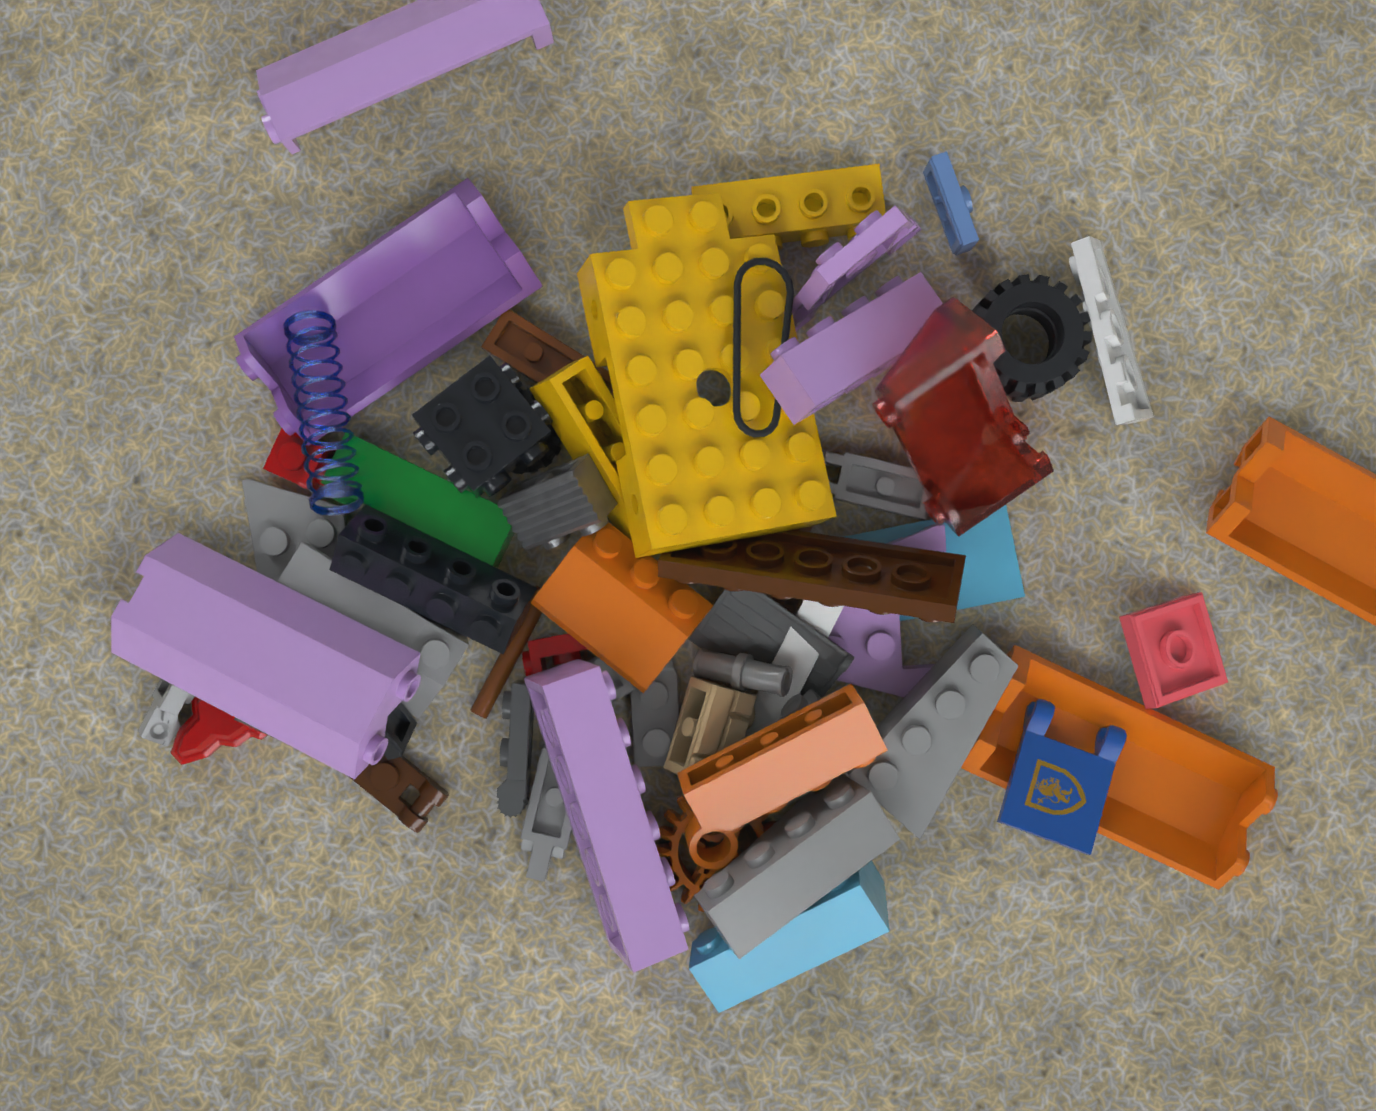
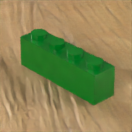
(425, 501)

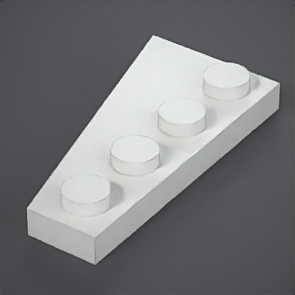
(1111, 336)

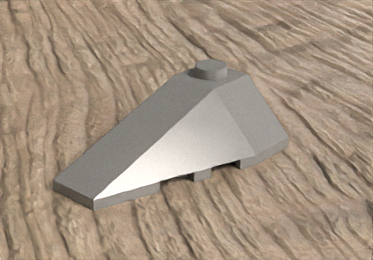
(438, 645)

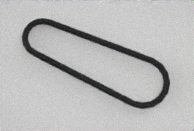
(737, 341)

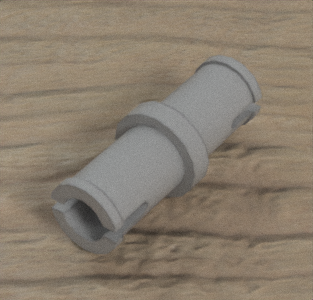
(742, 672)

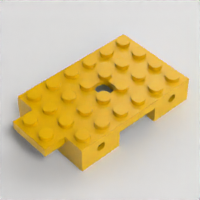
(660, 323)

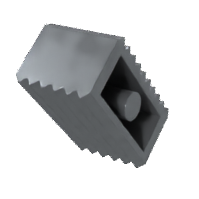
(558, 504)

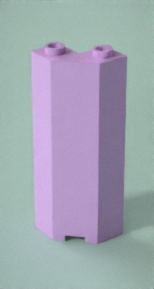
(388, 59)
(265, 654)

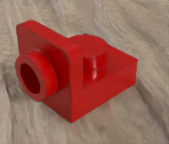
(288, 460)
(561, 647)

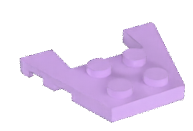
(842, 264)
(877, 638)

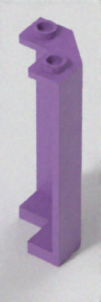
(392, 307)

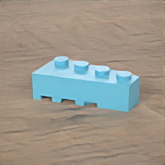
(828, 928)

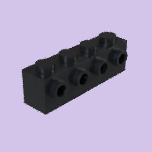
(432, 578)

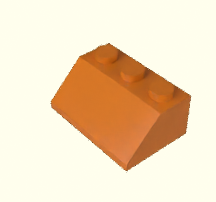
(621, 606)

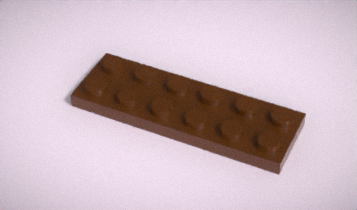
(828, 571)

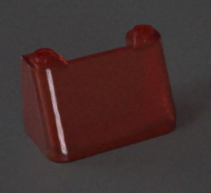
(958, 419)

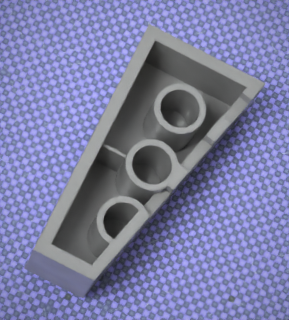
(936, 729)
(796, 863)

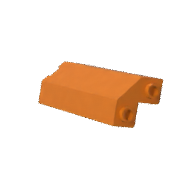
(1303, 516)
(1171, 787)

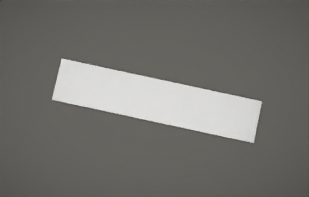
(799, 656)

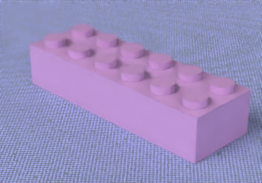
(608, 812)

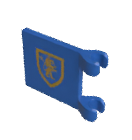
(1056, 787)

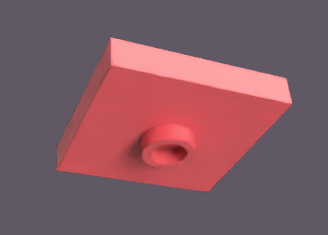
(1173, 650)

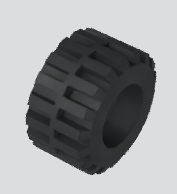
(1059, 319)

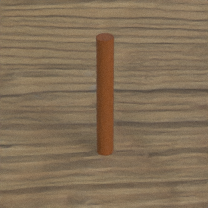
(505, 665)

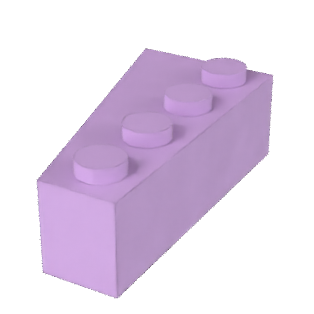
(851, 350)

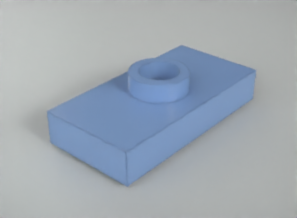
(952, 203)

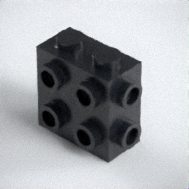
(484, 428)

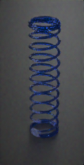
(335, 489)

